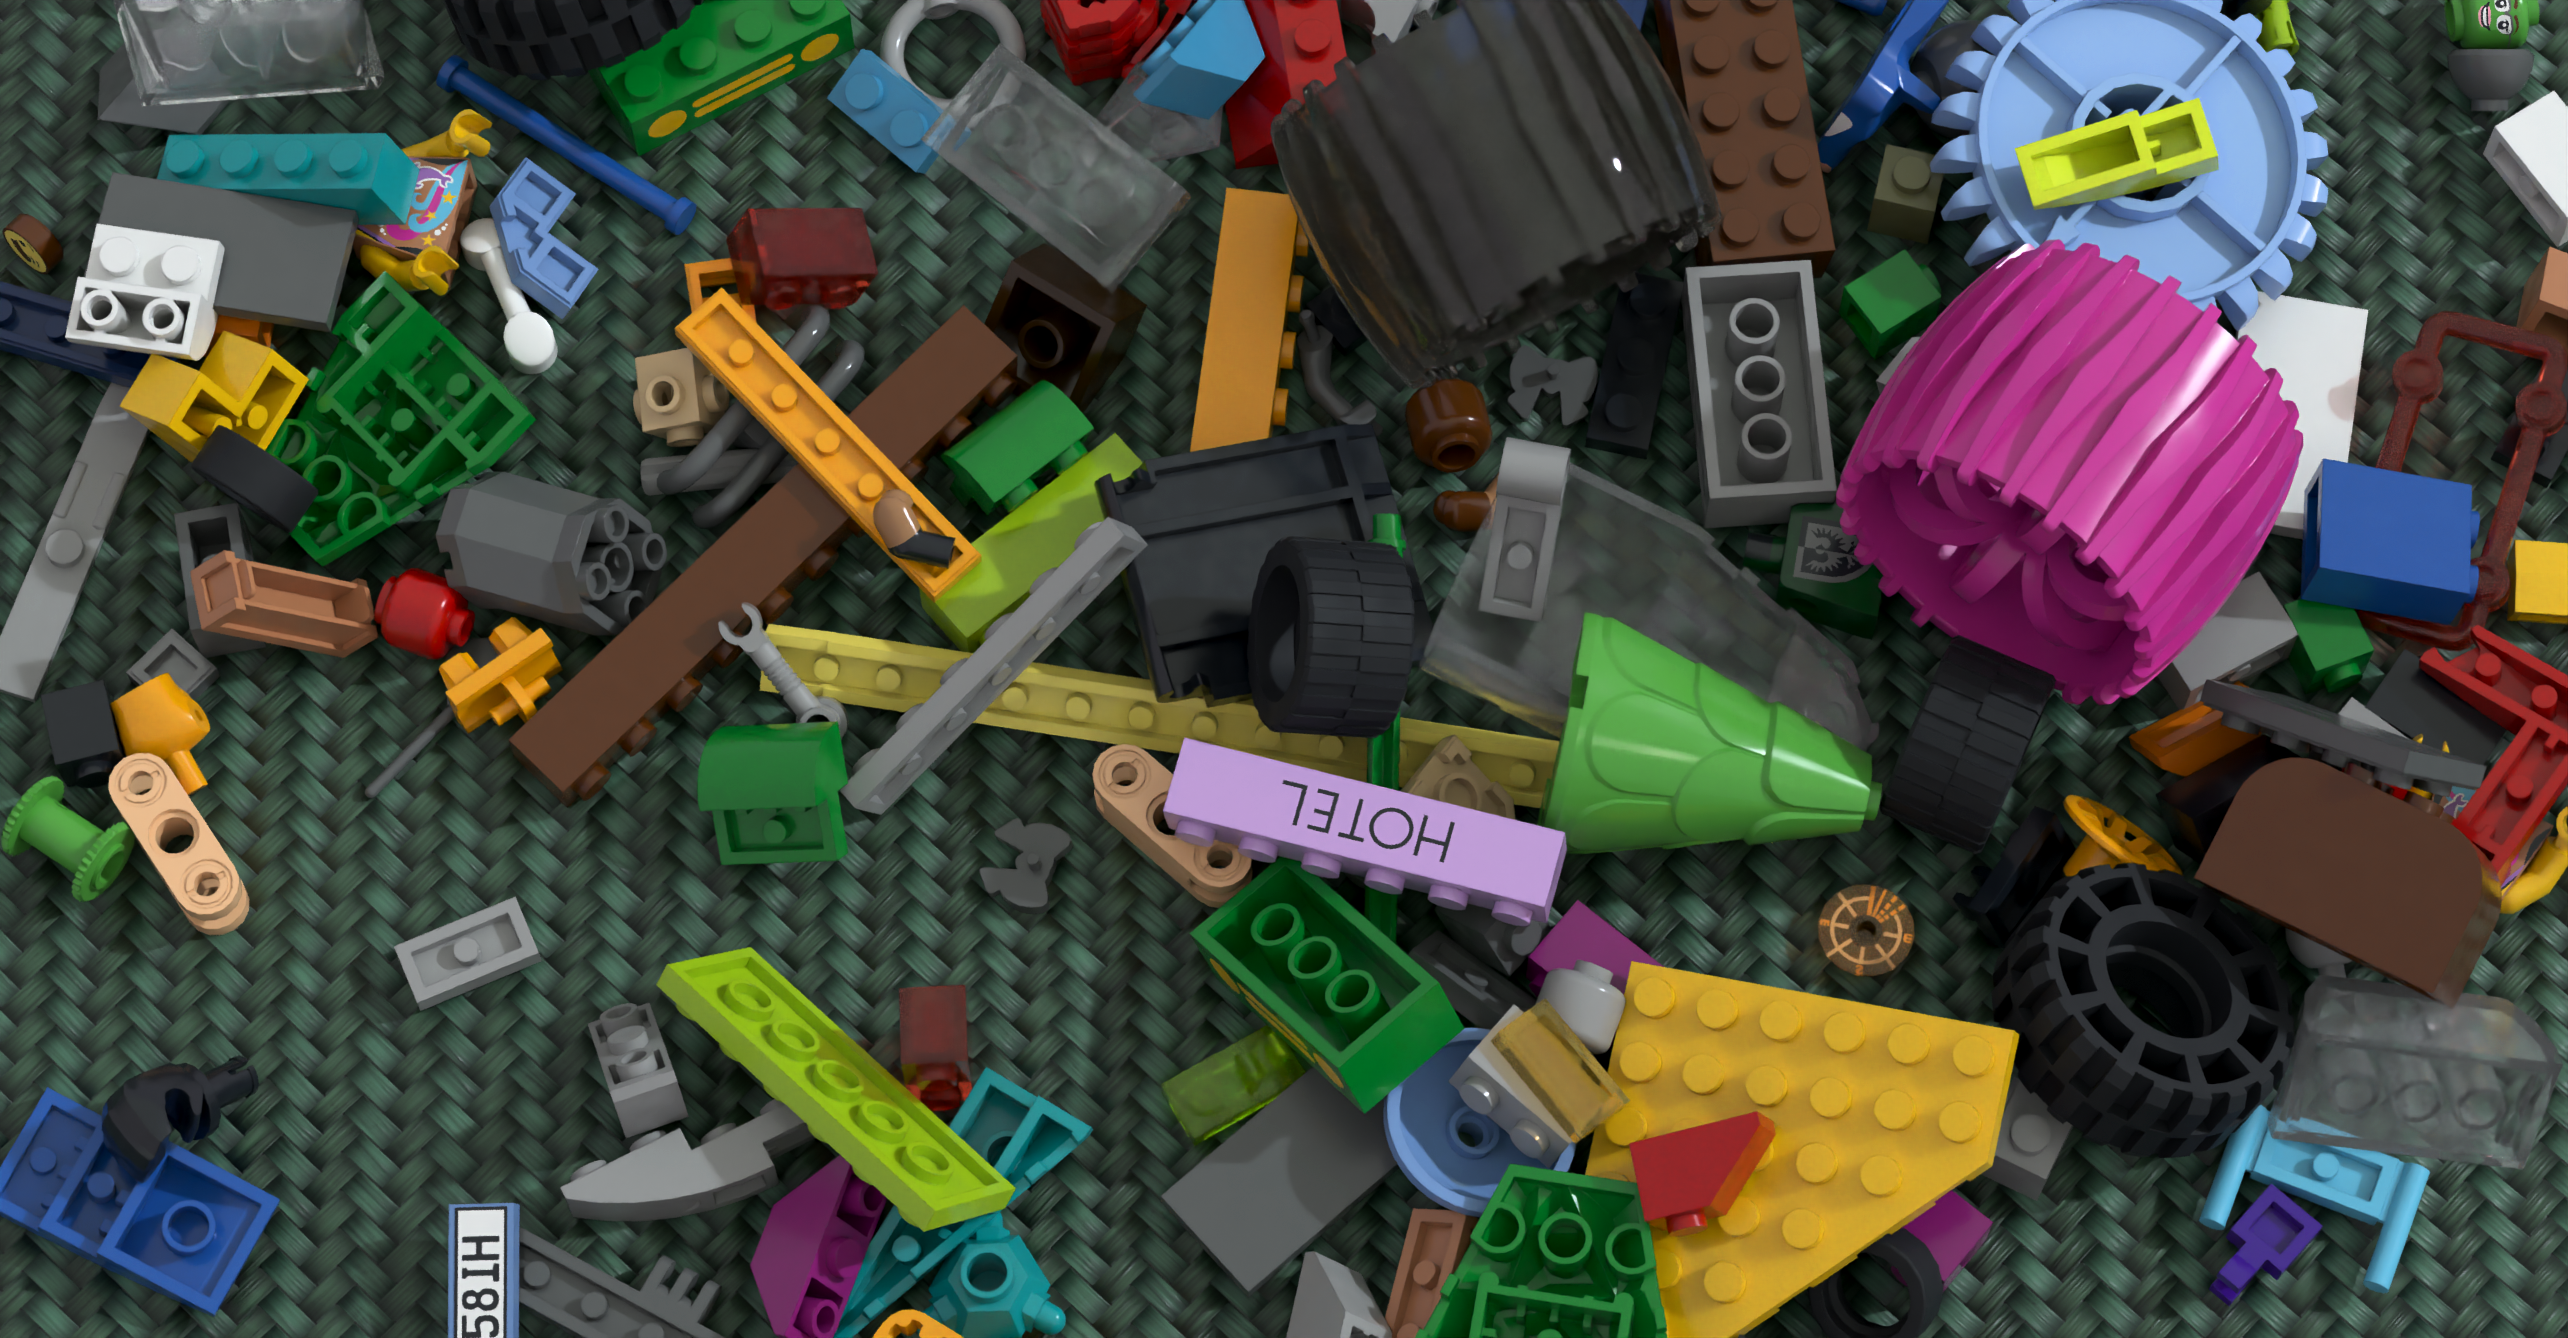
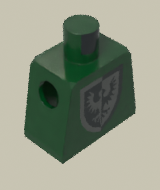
(1819, 570)

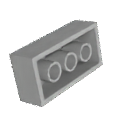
(1757, 391)

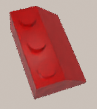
(1299, 45)

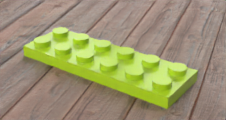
(836, 1088)

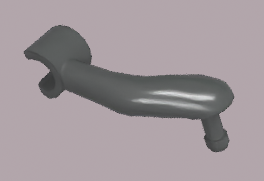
(1315, 355)

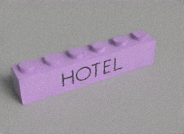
(1365, 832)

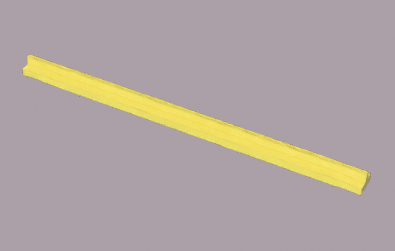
(1126, 711)

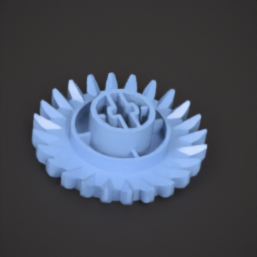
(2111, 57)

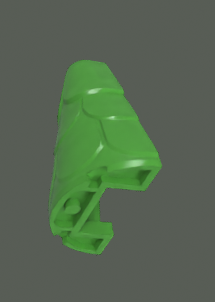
(1689, 757)

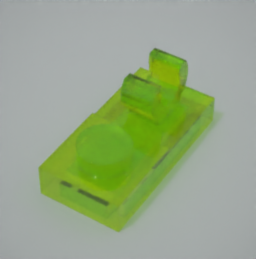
(1232, 1083)

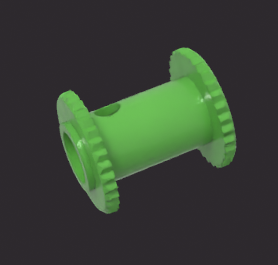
(67, 838)

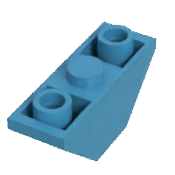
(1202, 59)

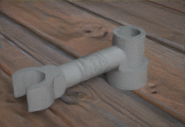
(769, 659)

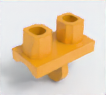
(506, 683)

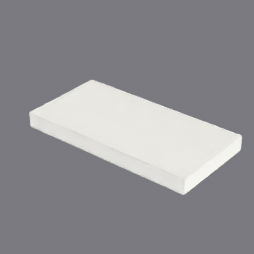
(2319, 358)

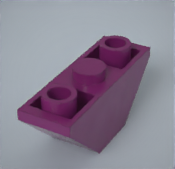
(815, 1250)

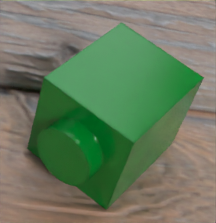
(1891, 303)
(2329, 646)

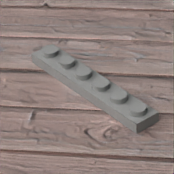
(978, 680)

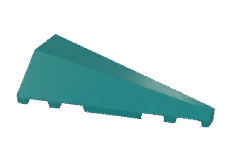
(1017, 1137)

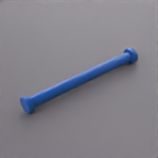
(457, 76)

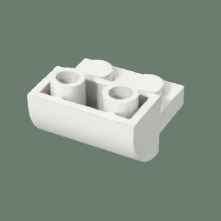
(147, 293)

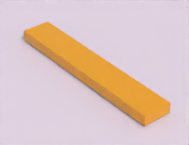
(814, 430)

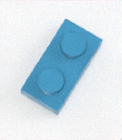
(887, 108)

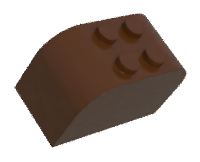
(2358, 872)

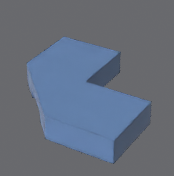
(534, 257)

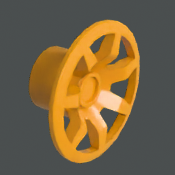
(2107, 844)

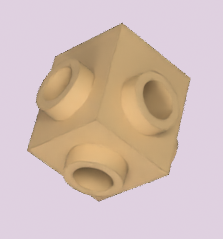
(677, 397)

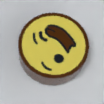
(33, 243)

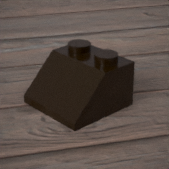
(1062, 324)

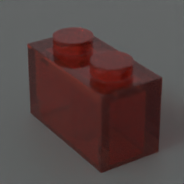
(801, 257)
(936, 1044)

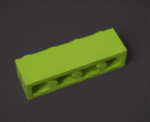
(1026, 545)

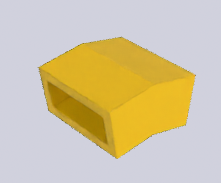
(2538, 582)

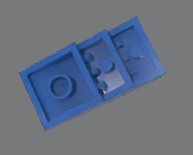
(174, 1233)

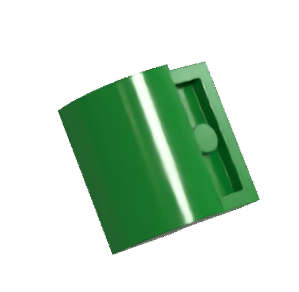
(1016, 447)
(775, 792)

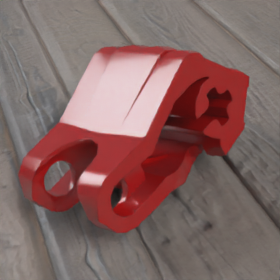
(1098, 37)

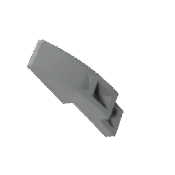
(671, 1181)

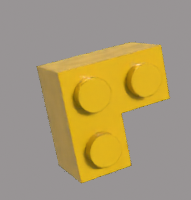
(236, 387)

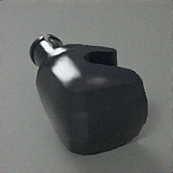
(139, 1110)

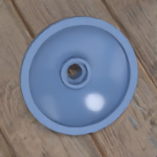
(1423, 1130)

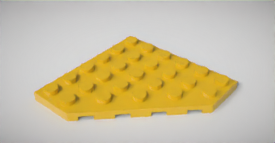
(1867, 1114)

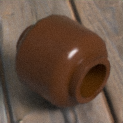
(1448, 425)

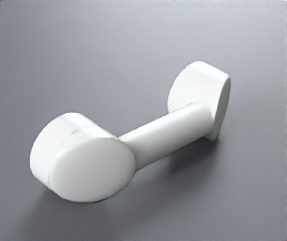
(527, 334)

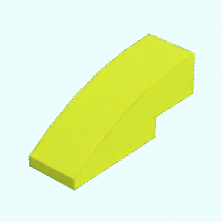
(2119, 156)

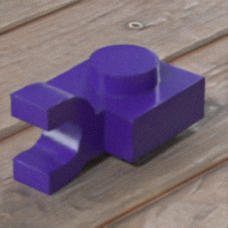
(2267, 1238)

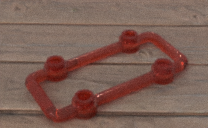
(2539, 413)

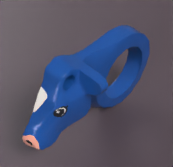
(1883, 84)

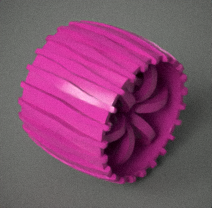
(2072, 469)

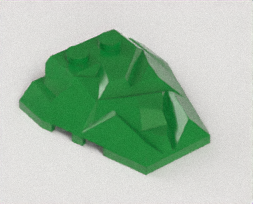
(391, 421)
(1554, 1262)

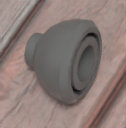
(2490, 75)

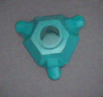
(993, 1288)

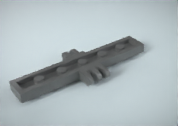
(600, 1306)

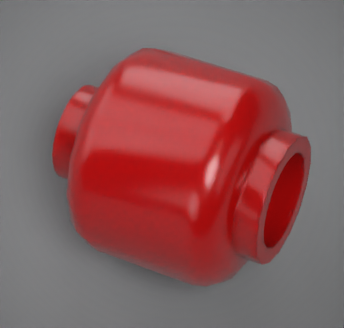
(423, 614)

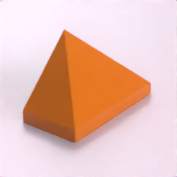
(2189, 739)

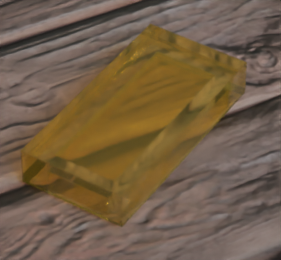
(1560, 1070)

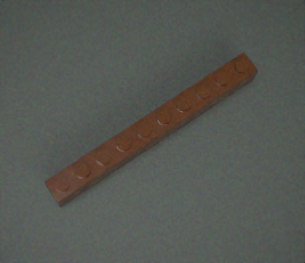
(758, 562)

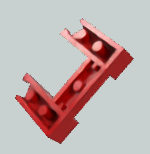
(2533, 771)

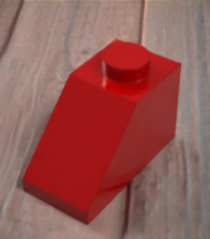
(1698, 1171)

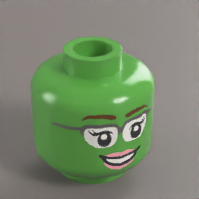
(2490, 22)

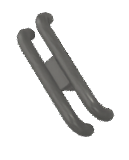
(745, 431)

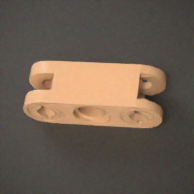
(1139, 809)
(159, 810)

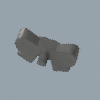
(1571, 380)
(1027, 885)

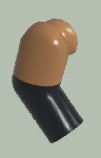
(904, 534)

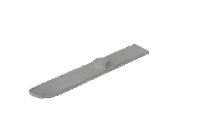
(69, 546)

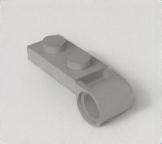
(1524, 529)

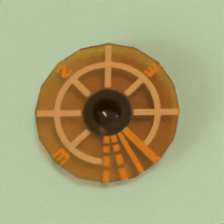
(1866, 930)

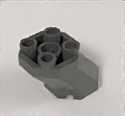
(550, 553)

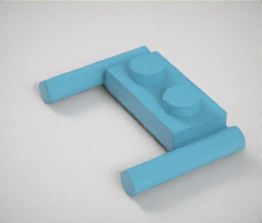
(2339, 1178)

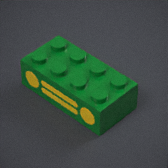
(718, 63)
(1327, 982)

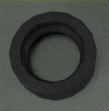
(254, 478)
(1924, 1287)

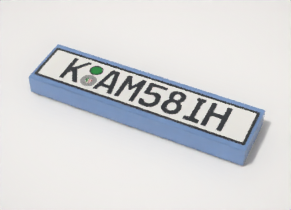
(483, 1270)

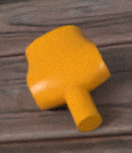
(165, 723)

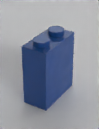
(2388, 542)

